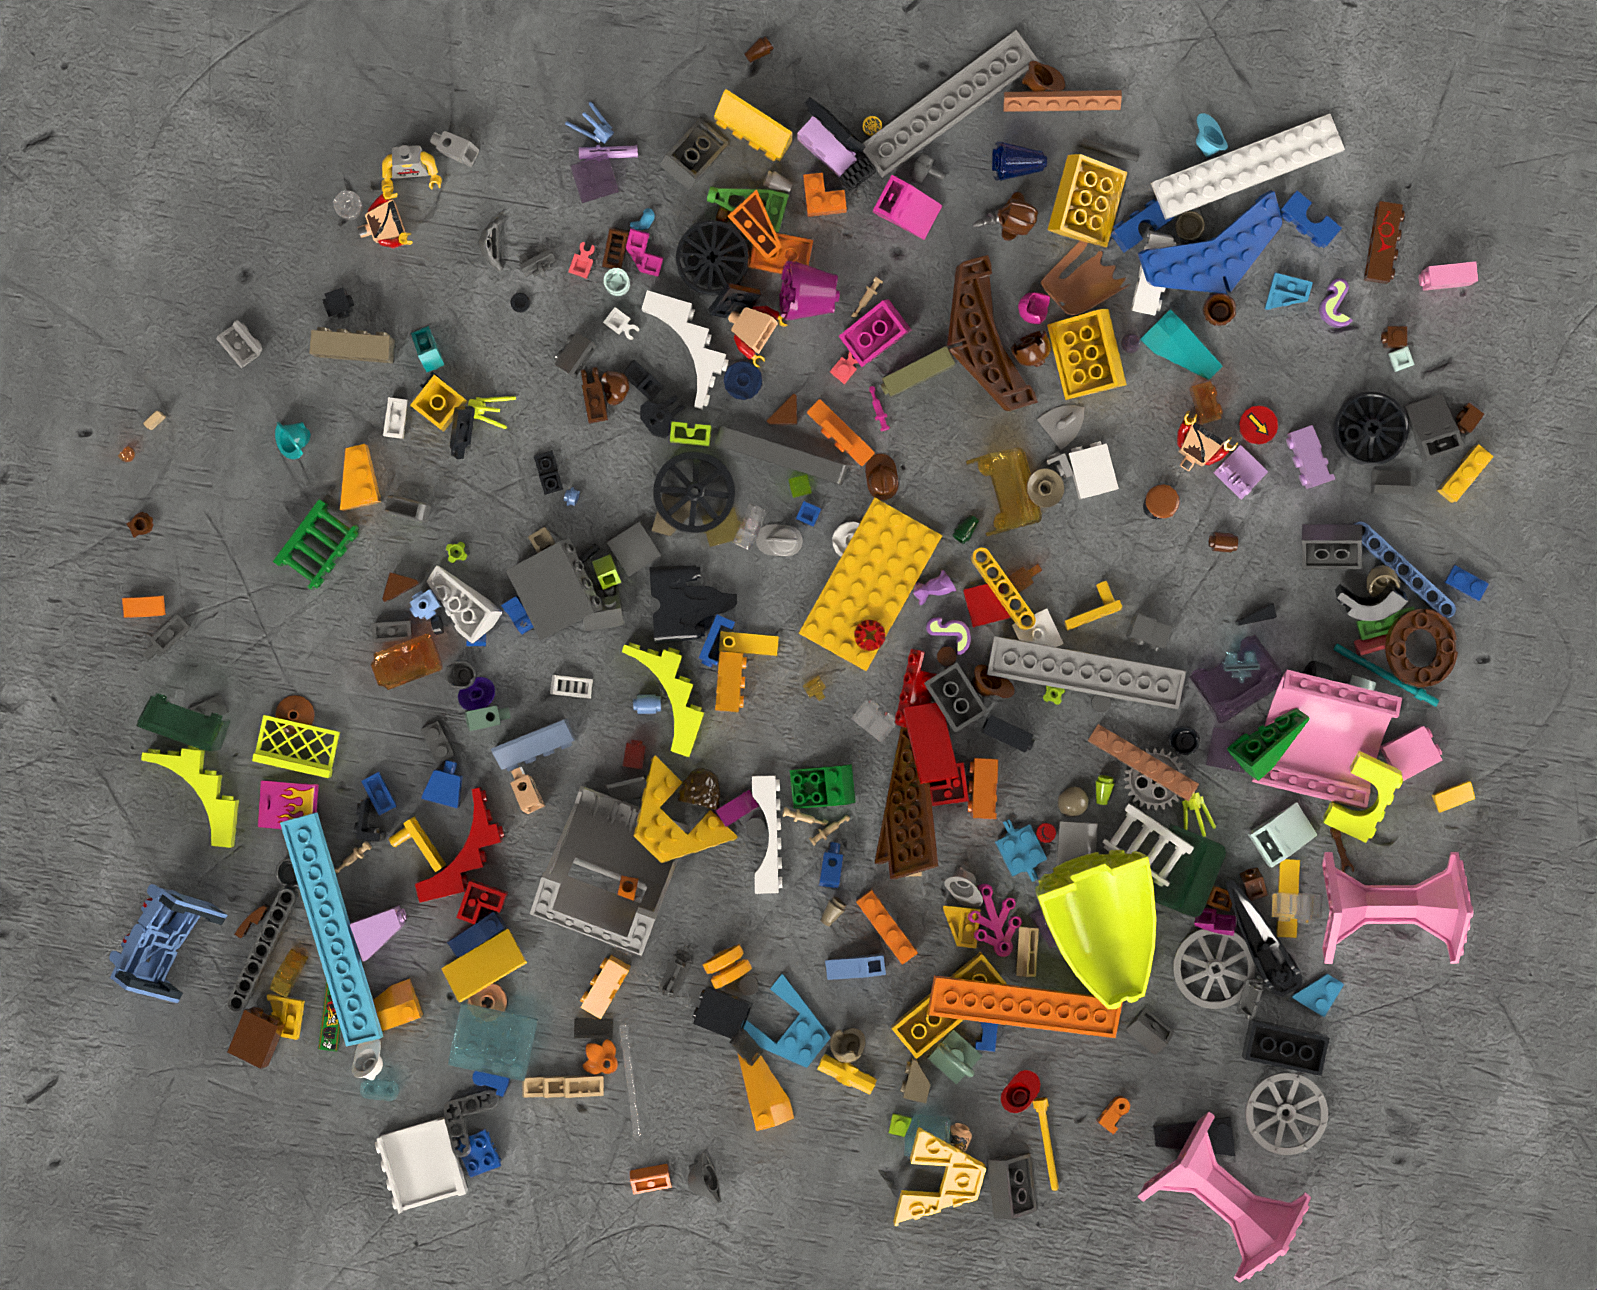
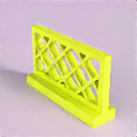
(292, 763)

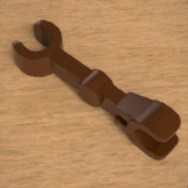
(1344, 861)

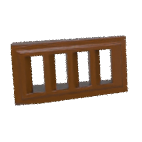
(612, 230)

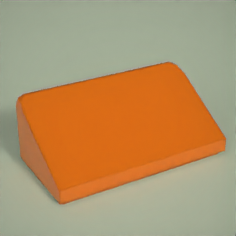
(650, 1179)

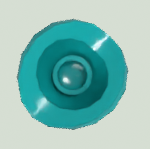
(291, 439)

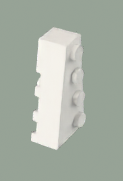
(1147, 296)

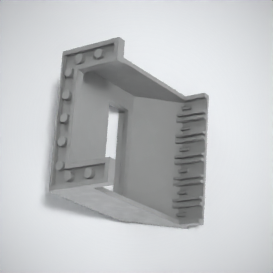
(603, 840)

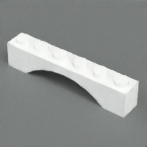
(764, 792)

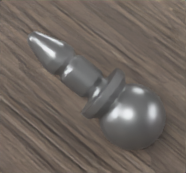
(991, 219)

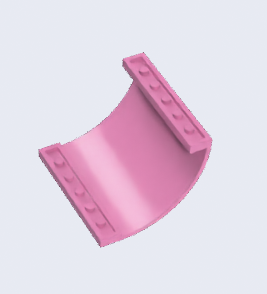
(1339, 725)

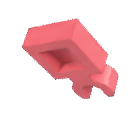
(581, 263)
(844, 369)

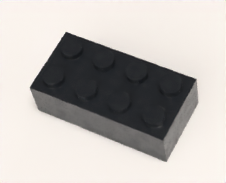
(1285, 1047)

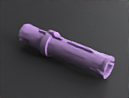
(612, 151)

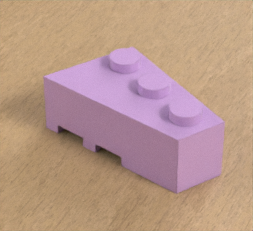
(826, 147)
(1309, 457)

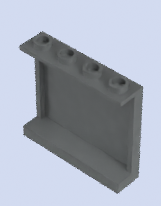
(554, 589)

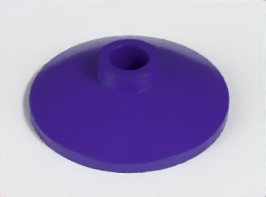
(477, 695)

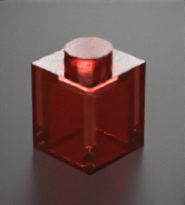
(634, 754)

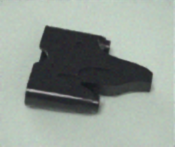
(684, 605)

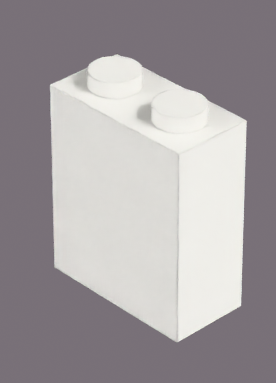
(1092, 470)

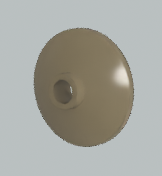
(1052, 483)

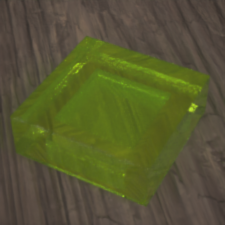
(800, 486)

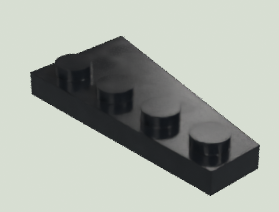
(1175, 1135)

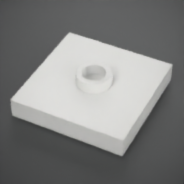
(1042, 632)

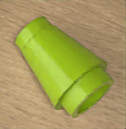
(1104, 788)

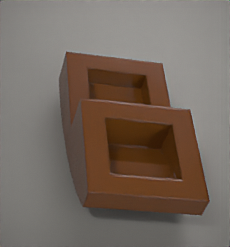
(255, 917)

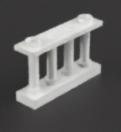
(1165, 836)

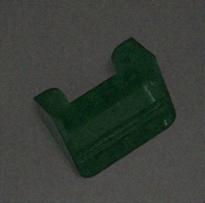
(1191, 875)

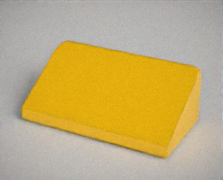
(1453, 796)

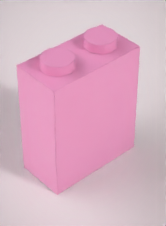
(1448, 276)
(1412, 751)

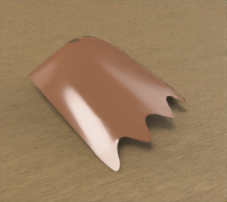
(1085, 286)

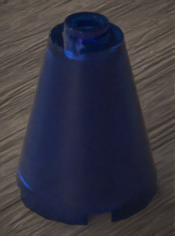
(1016, 161)

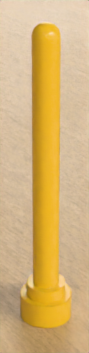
(1041, 1105)

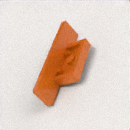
(835, 428)

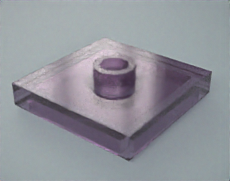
(1218, 754)

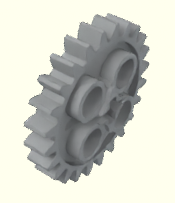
(1146, 794)

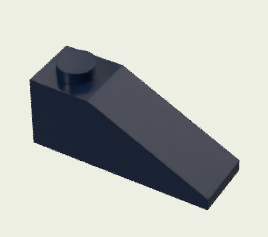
(476, 934)

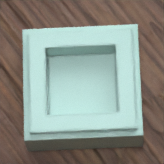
(1401, 359)

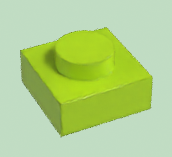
(899, 1124)

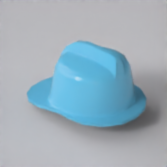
(1210, 135)

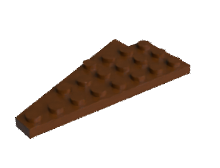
(908, 824)

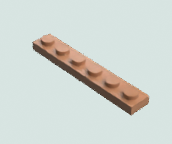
(1062, 100)
(1143, 762)

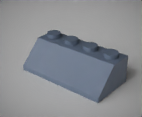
(534, 744)

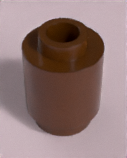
(1223, 542)

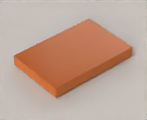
(792, 249)

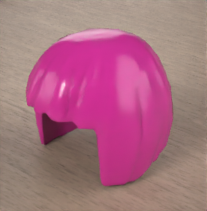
(1034, 307)

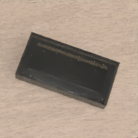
(593, 1028)
(746, 1046)

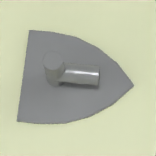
(1063, 423)

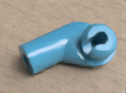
(645, 221)

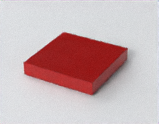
(984, 605)

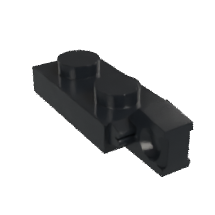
(461, 430)

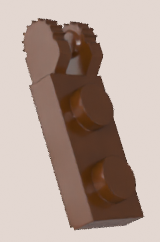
(594, 398)

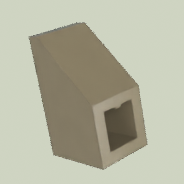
(917, 1084)

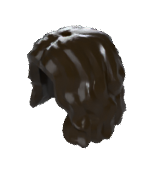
(700, 789)

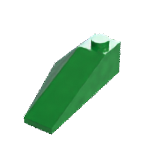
(1265, 747)

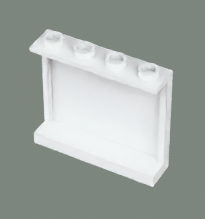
(420, 1164)

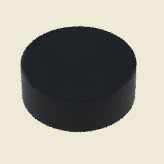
(520, 302)
(437, 625)

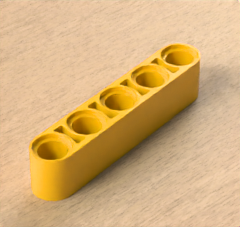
(1012, 593)

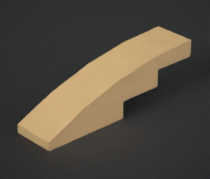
(563, 1086)

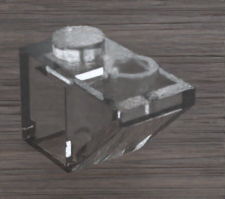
(749, 526)

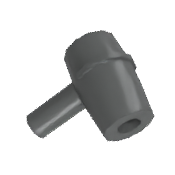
(923, 166)

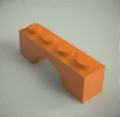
(886, 926)

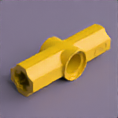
(847, 1074)

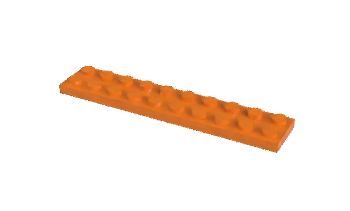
(1022, 1007)

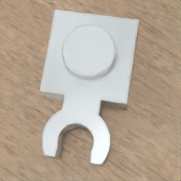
(619, 322)

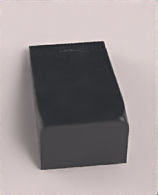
(1265, 613)

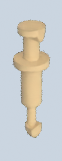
(868, 295)
(802, 817)
(828, 830)
(358, 853)

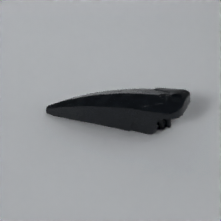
(1268, 953)

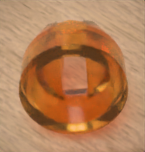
(722, 215)
(127, 454)

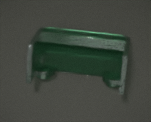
(183, 724)

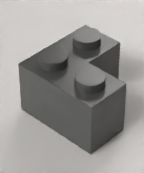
(1148, 631)

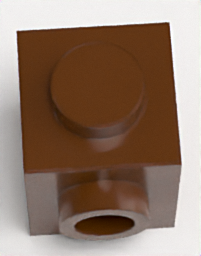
(1394, 337)

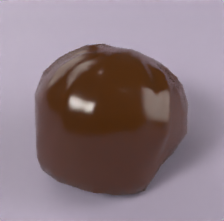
(1219, 309)
(615, 386)

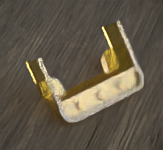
(1009, 477)

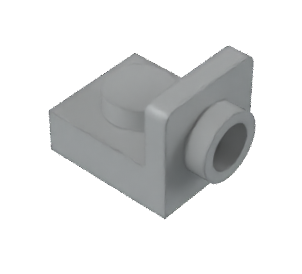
(1063, 466)

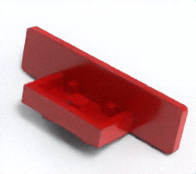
(914, 690)

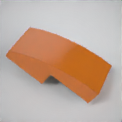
(143, 606)

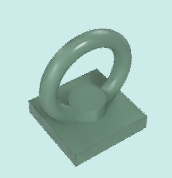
(955, 1057)

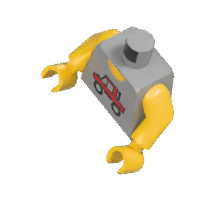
(409, 162)

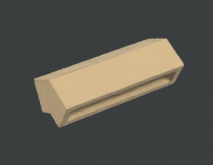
(1027, 951)

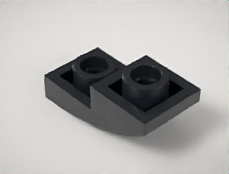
(548, 472)

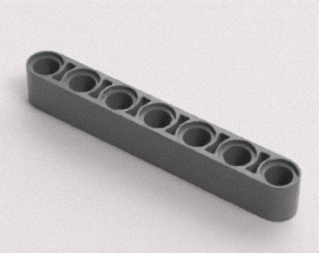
(781, 455)
(255, 956)

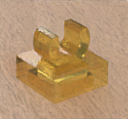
(815, 688)

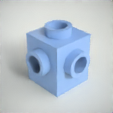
(431, 604)

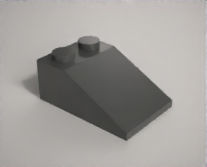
(694, 154)

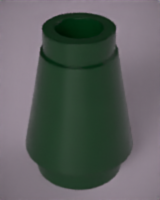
(965, 530)

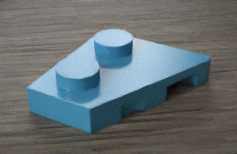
(1287, 291)
(1319, 994)

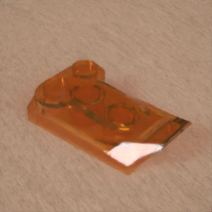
(406, 662)

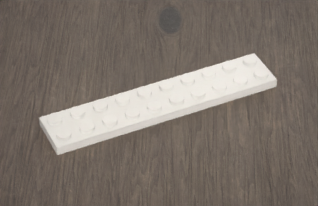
(1247, 166)

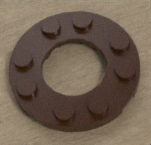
(1445, 654)

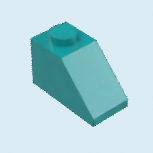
(427, 349)

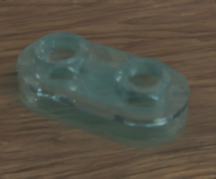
(380, 1090)

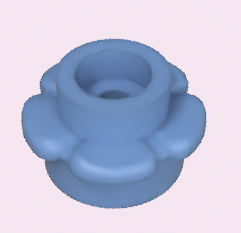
(571, 496)

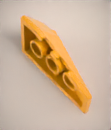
(397, 1005)
(766, 1097)

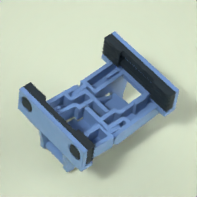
(150, 939)

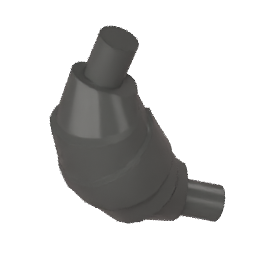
(490, 243)

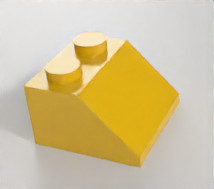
(438, 402)

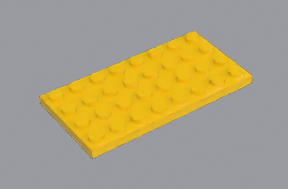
(870, 581)

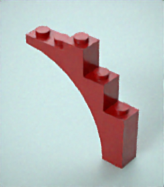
(482, 834)

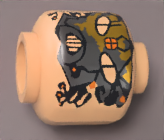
(960, 1136)

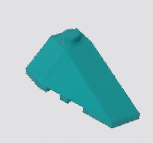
(1179, 345)

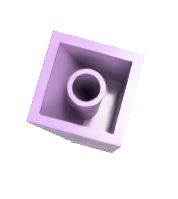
(377, 929)

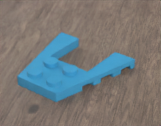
(802, 1038)

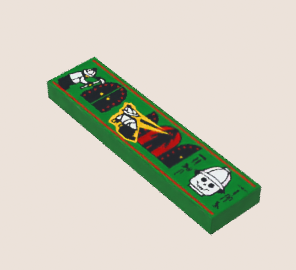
(330, 1025)

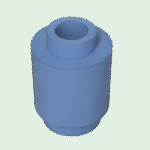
(647, 704)

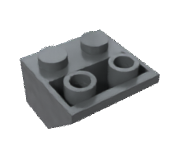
(612, 610)

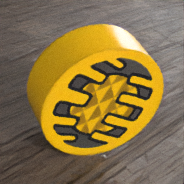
(871, 125)

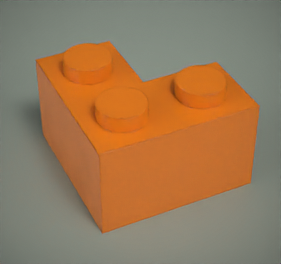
(821, 202)

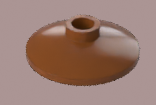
(301, 706)

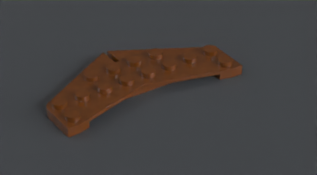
(981, 349)

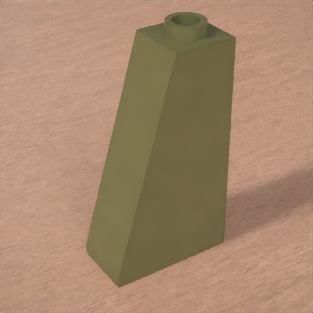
(917, 372)

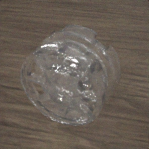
(348, 205)

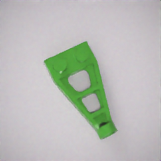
(774, 207)

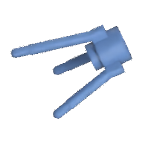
(602, 132)

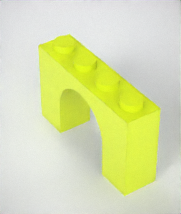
(1362, 823)

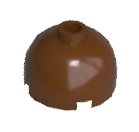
(1033, 349)

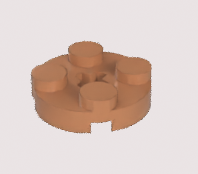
(495, 993)

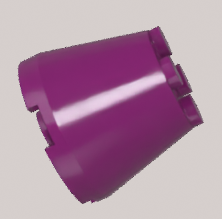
(806, 291)

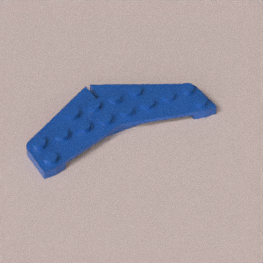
(1224, 257)

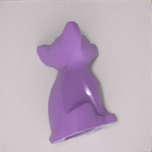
(937, 586)

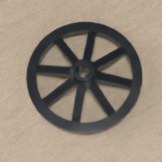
(689, 496)

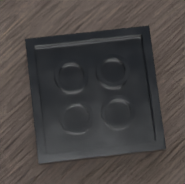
(833, 125)

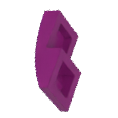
(737, 808)
(1216, 922)

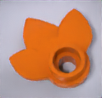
(598, 1056)

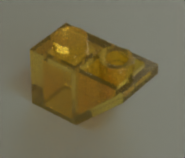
(288, 973)

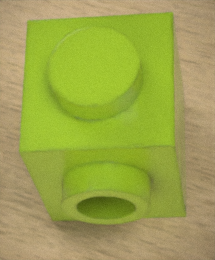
(606, 571)

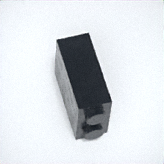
(1008, 733)
(721, 1012)

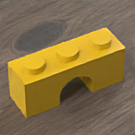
(1465, 474)

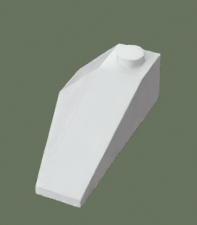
(467, 608)

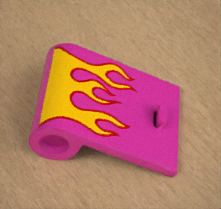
(285, 801)

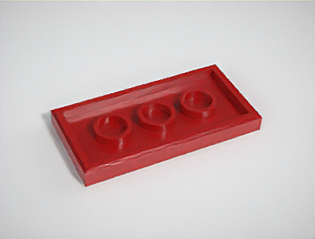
(930, 743)

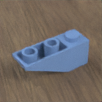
(856, 967)

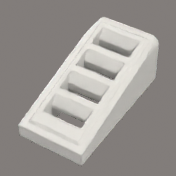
(554, 686)

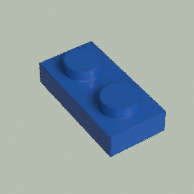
(1466, 583)
(379, 793)

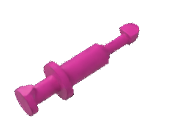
(878, 410)

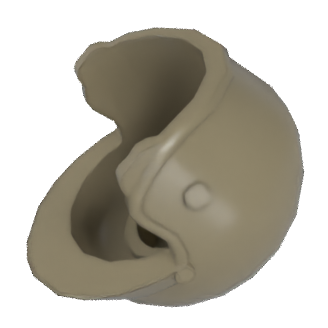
(1379, 578)
(847, 1045)

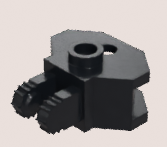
(660, 413)

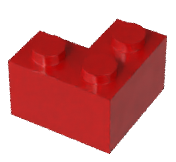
(952, 791)
(478, 896)

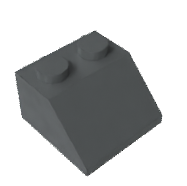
(575, 354)

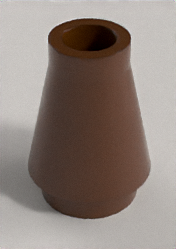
(759, 49)

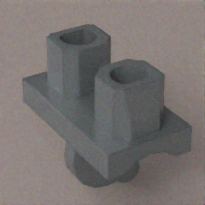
(537, 264)

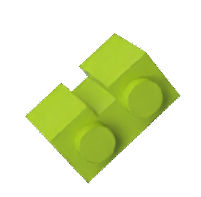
(683, 435)

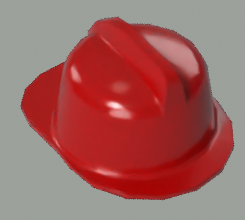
(1020, 1091)

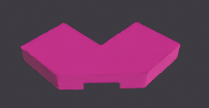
(644, 261)

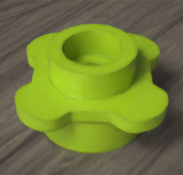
(451, 552)
(1049, 697)

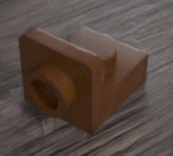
(1253, 883)

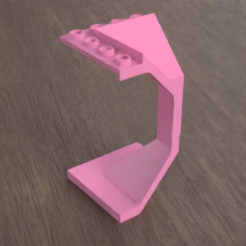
(1436, 905)
(1259, 1223)

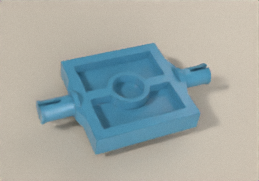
(1020, 850)

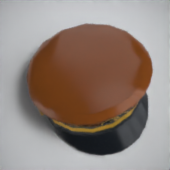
(1161, 502)

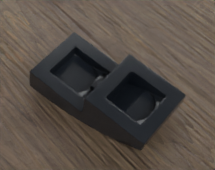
(642, 380)

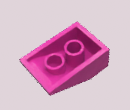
(875, 332)

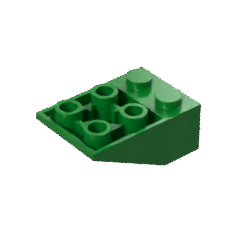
(822, 786)

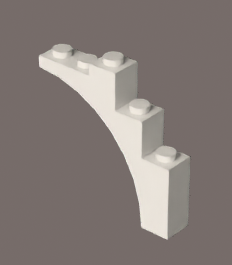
(676, 314)

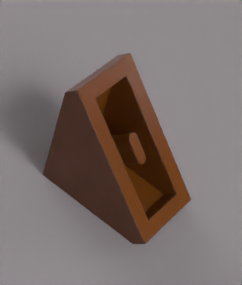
(786, 413)
(398, 585)
(1219, 898)

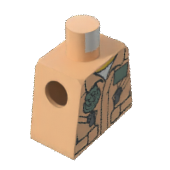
(530, 798)

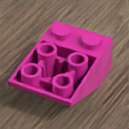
(907, 207)

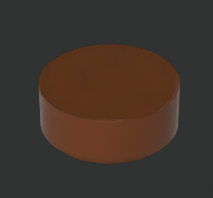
(946, 656)

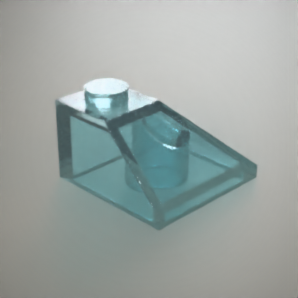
(935, 1125)

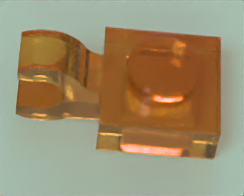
(1022, 579)

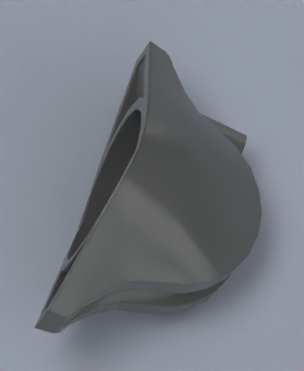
(703, 1179)

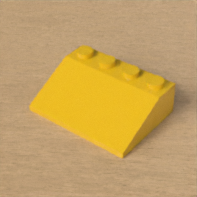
(753, 126)
(1082, 185)
(1086, 354)

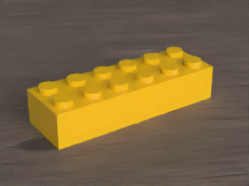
(921, 1030)

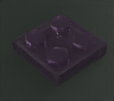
(594, 178)

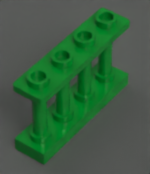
(296, 542)

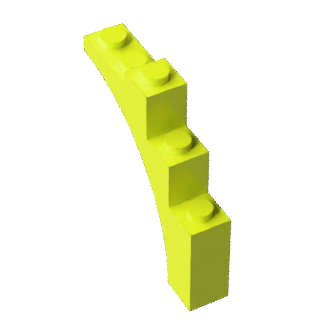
(665, 667)
(221, 811)

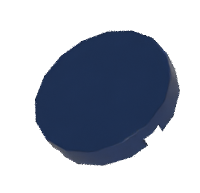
(743, 380)

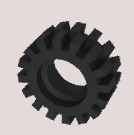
(857, 174)

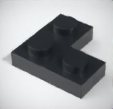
(731, 296)

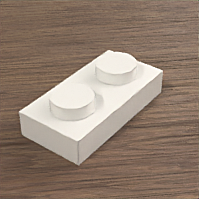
(395, 418)

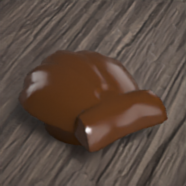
(140, 524)

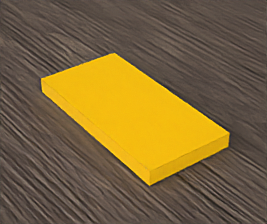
(484, 965)

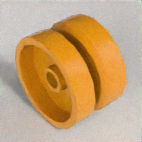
(728, 968)

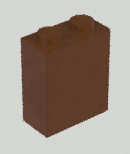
(256, 1037)

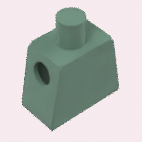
(477, 718)

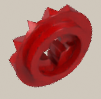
(870, 625)

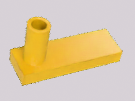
(1110, 606)
(748, 643)
(414, 830)

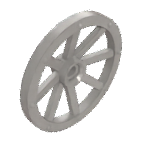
(1179, 955)
(1303, 1145)

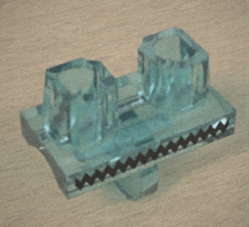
(1231, 664)

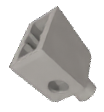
(455, 147)

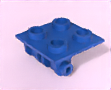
(482, 1154)

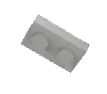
(240, 343)

